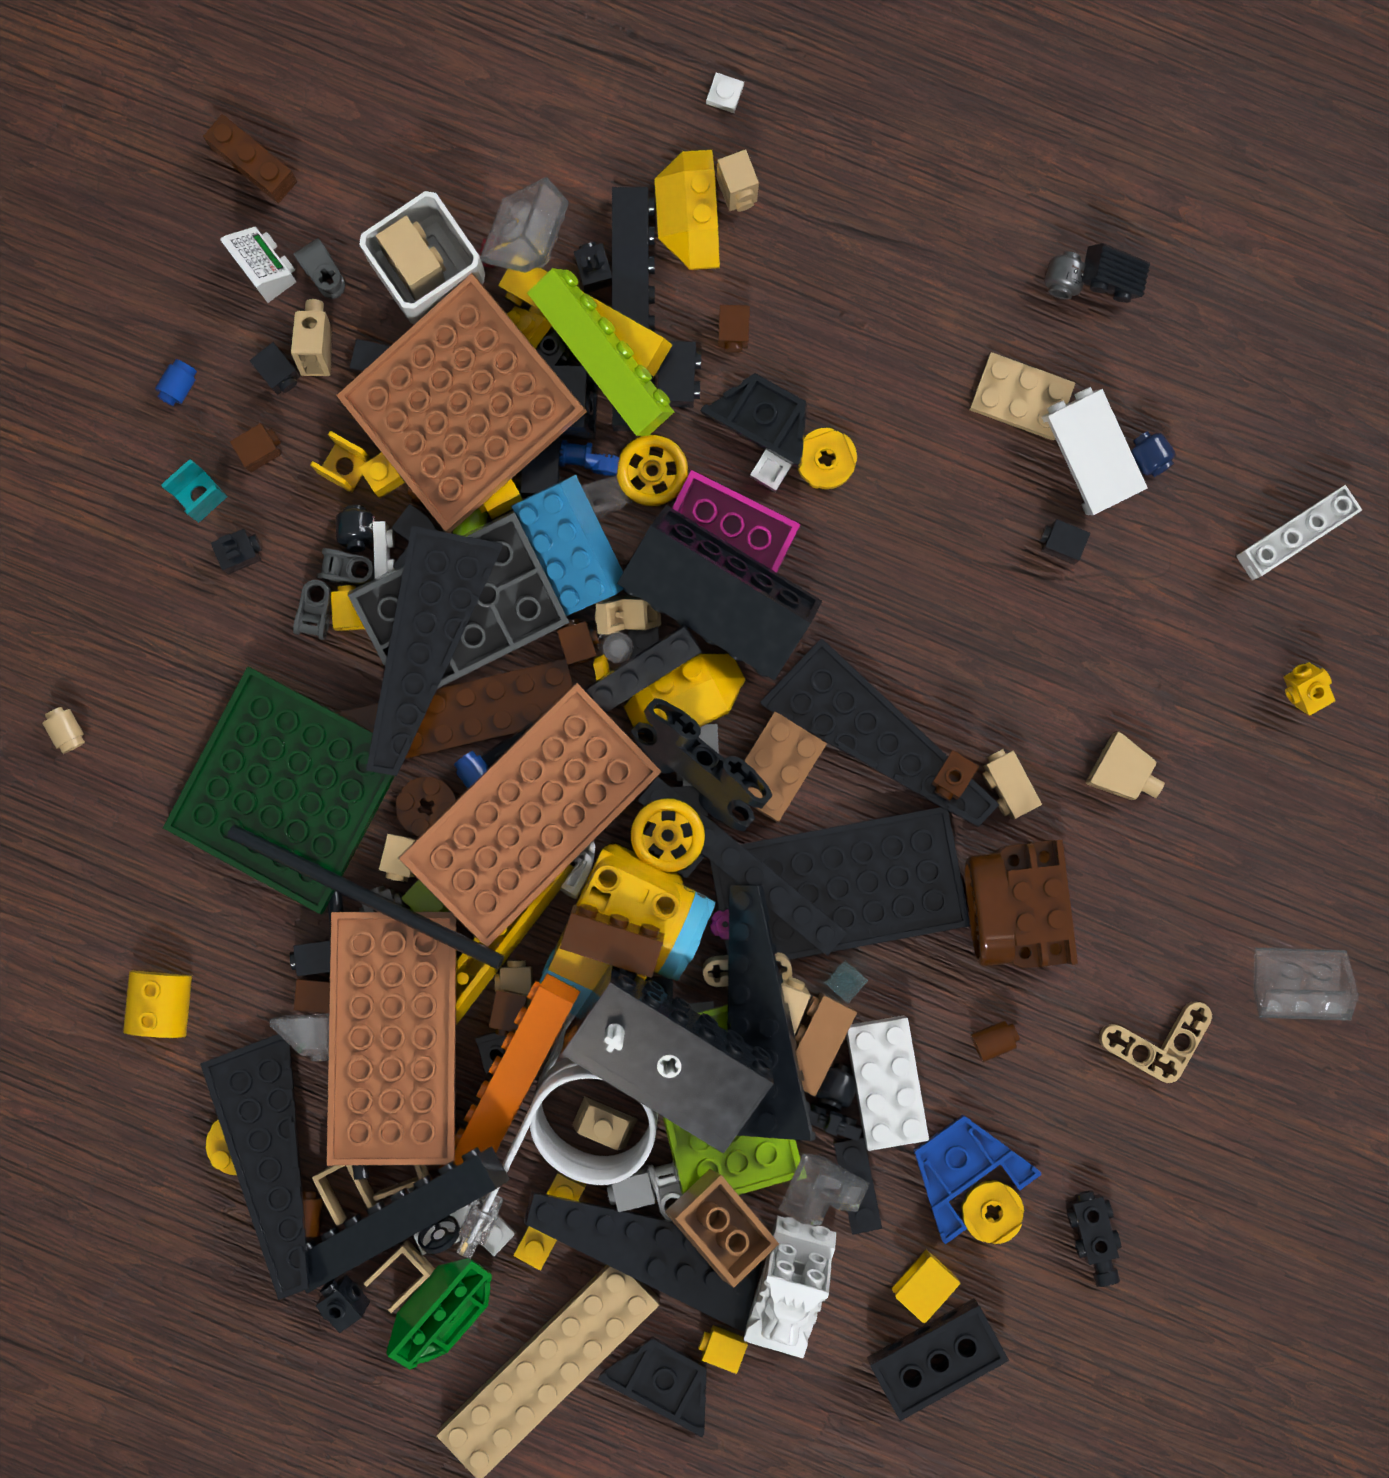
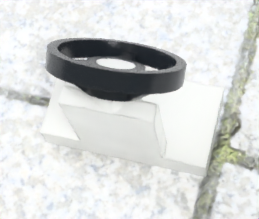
(441, 1234)

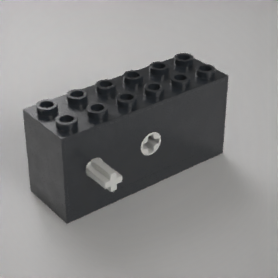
(669, 1057)

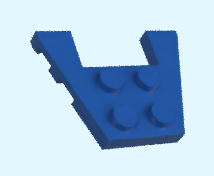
(956, 1161)

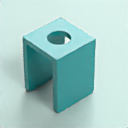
(185, 481)

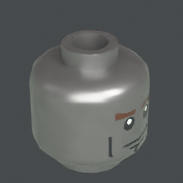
(1065, 275)

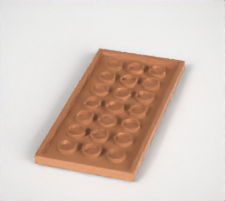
(530, 815)
(391, 1042)

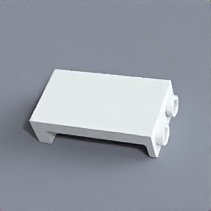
(1095, 450)

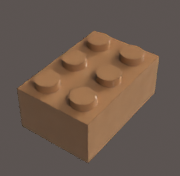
(783, 760)
(821, 1038)
(722, 1227)

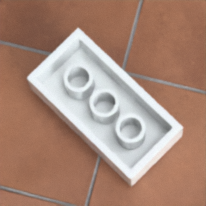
(887, 1083)

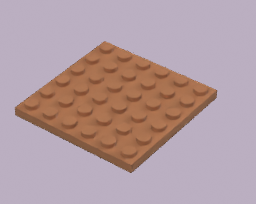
(461, 403)

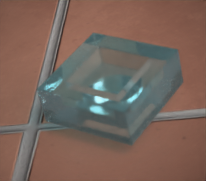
(846, 981)

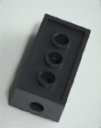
(940, 1379)

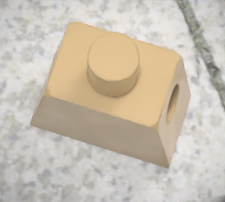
(312, 340)
(1124, 770)
(603, 1124)

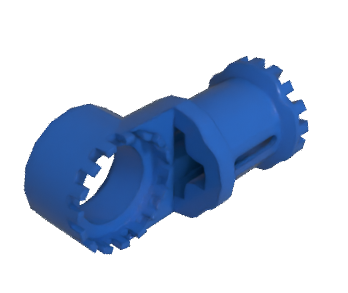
(582, 455)

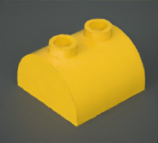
(157, 1004)

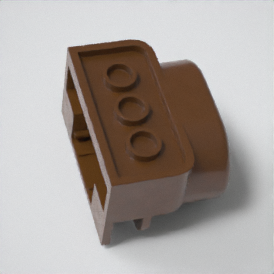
(1021, 906)

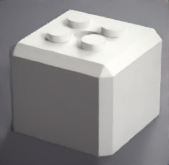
(442, 233)

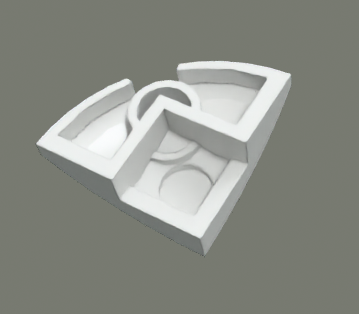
(577, 878)

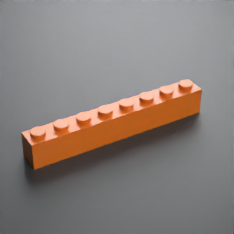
(518, 1066)

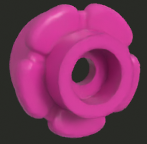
(716, 926)

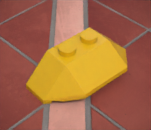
(689, 209)
(700, 687)

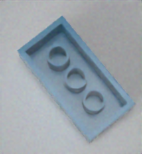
(570, 545)

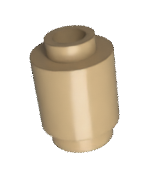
(63, 730)

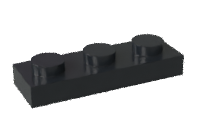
(854, 1158)

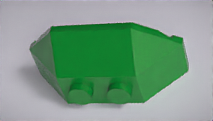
(439, 1312)

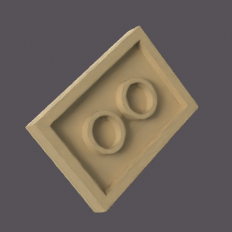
(1019, 394)

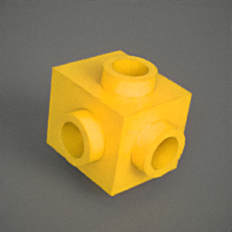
(1309, 688)

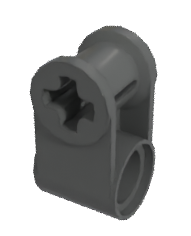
(320, 266)
(341, 567)
(313, 611)

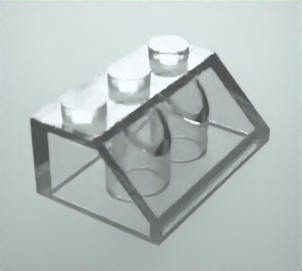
(526, 227)
(1304, 984)

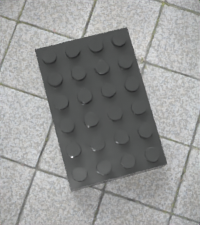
(510, 612)

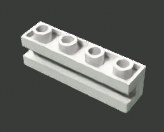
(1299, 533)

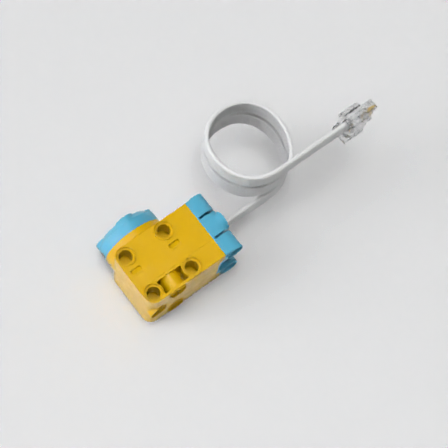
(643, 895)

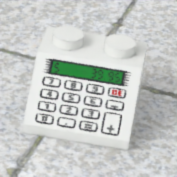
(260, 262)

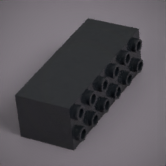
(719, 592)

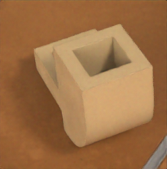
(625, 613)

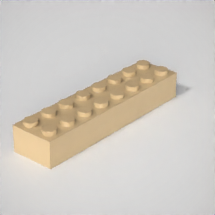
(546, 1369)

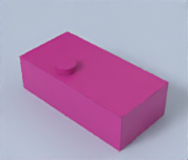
(737, 519)

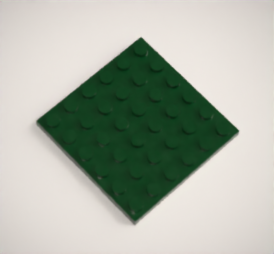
(286, 776)

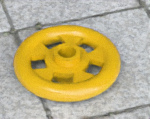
(641, 447)
(653, 813)

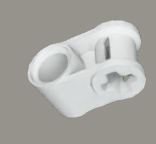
(664, 1187)

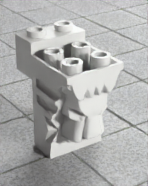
(791, 1287)

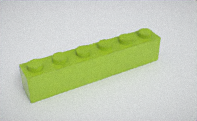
(601, 352)

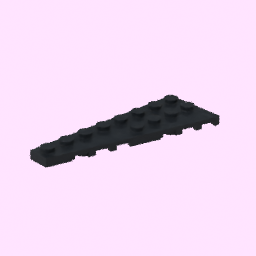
(853, 716)
(645, 1250)

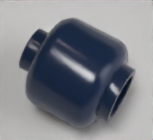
(1153, 453)

